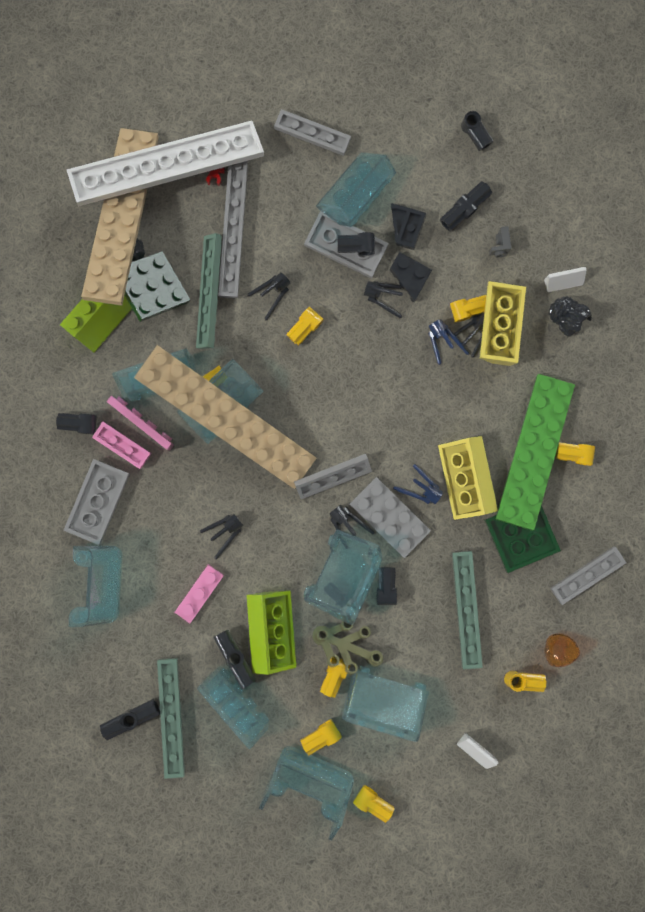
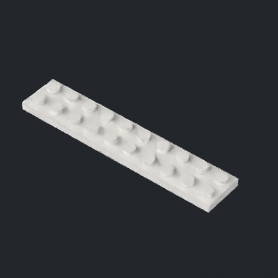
(165, 163)

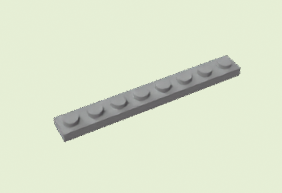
(233, 230)

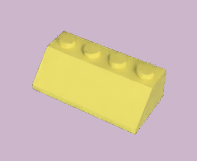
(502, 323)
(468, 478)

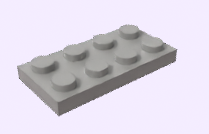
(324, 240)
(96, 502)
(390, 517)

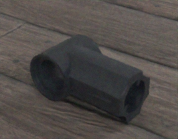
(476, 132)
(362, 243)
(81, 423)
(386, 586)

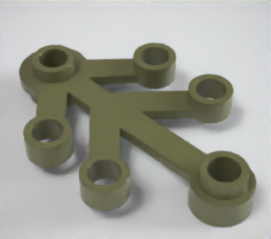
(344, 646)

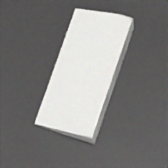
(565, 279)
(477, 752)

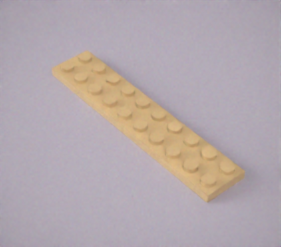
(117, 231)
(224, 416)

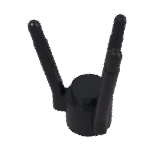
(278, 283)
(374, 289)
(478, 325)
(340, 515)
(232, 524)

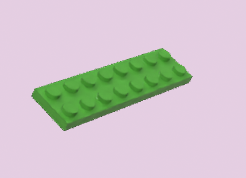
(535, 452)

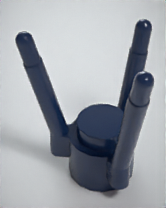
(439, 330)
(431, 493)

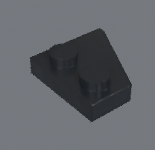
(407, 225)
(410, 274)

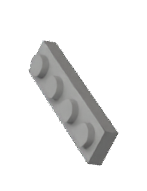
(312, 132)
(333, 476)
(588, 575)

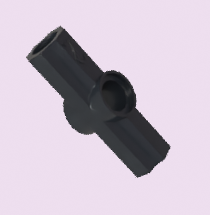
(466, 206)
(240, 671)
(120, 725)

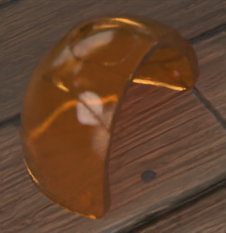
(561, 650)

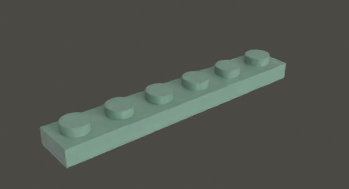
(208, 291)
(467, 610)
(171, 718)

